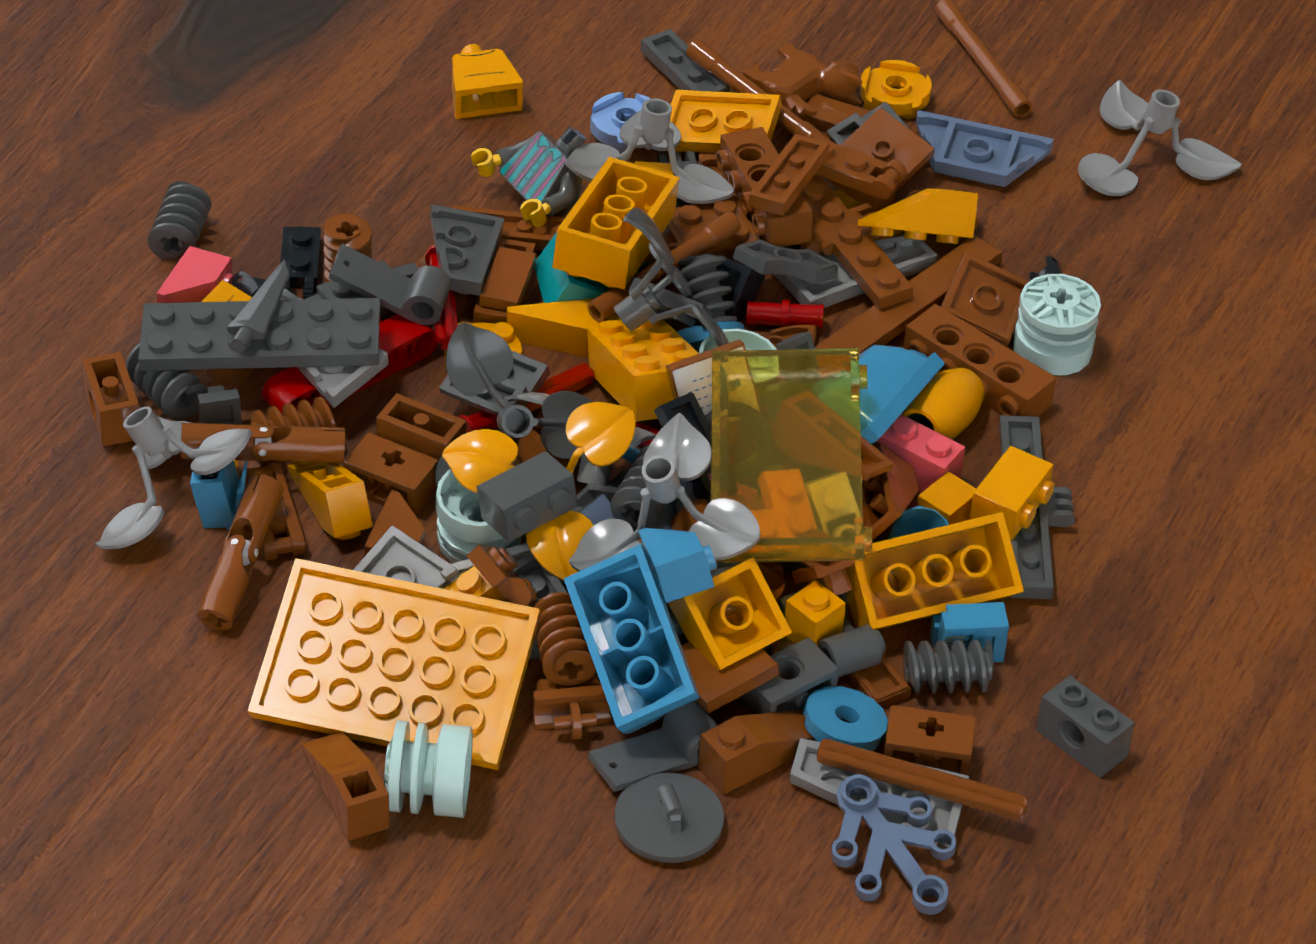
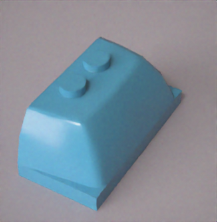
(893, 383)
(631, 639)

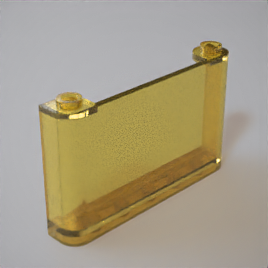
(792, 450)

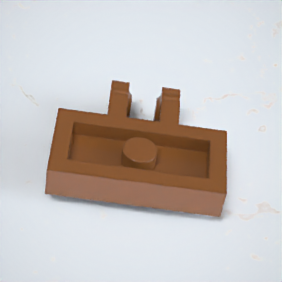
(498, 569)

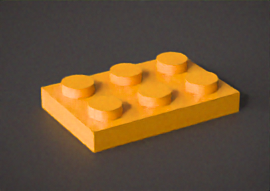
(708, 114)

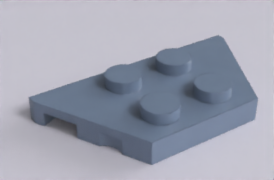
(980, 150)

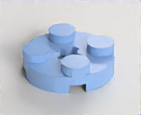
(610, 114)

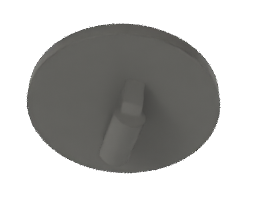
(669, 817)

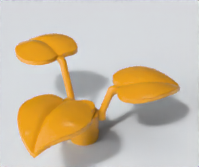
(600, 433)

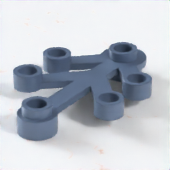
(890, 838)

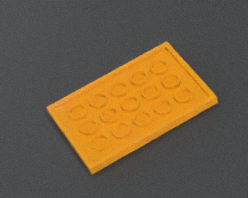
(379, 650)

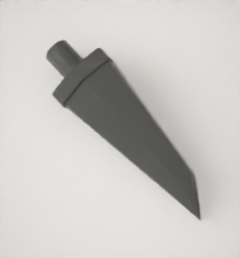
(256, 316)

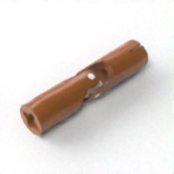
(276, 443)
(239, 555)

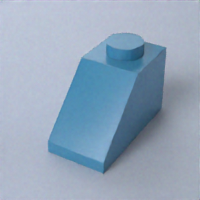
(678, 562)

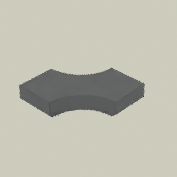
(772, 259)

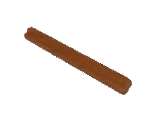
(922, 779)

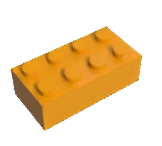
(594, 237)
(635, 363)
(931, 569)

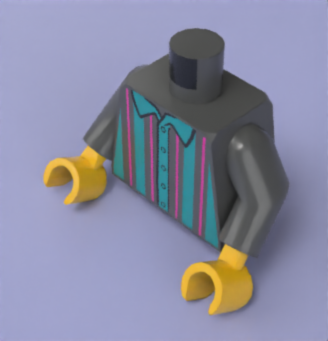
(537, 172)

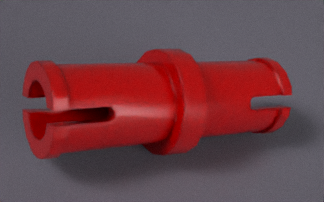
(784, 314)

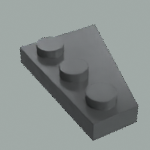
(465, 245)

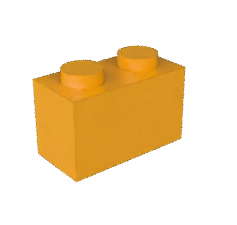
(1014, 487)

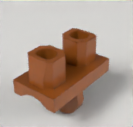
(828, 573)
(570, 706)

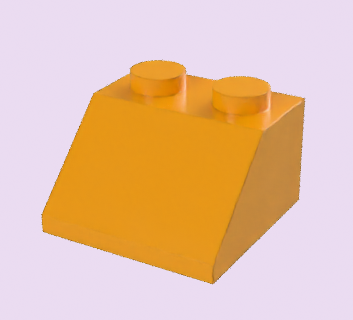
(732, 616)

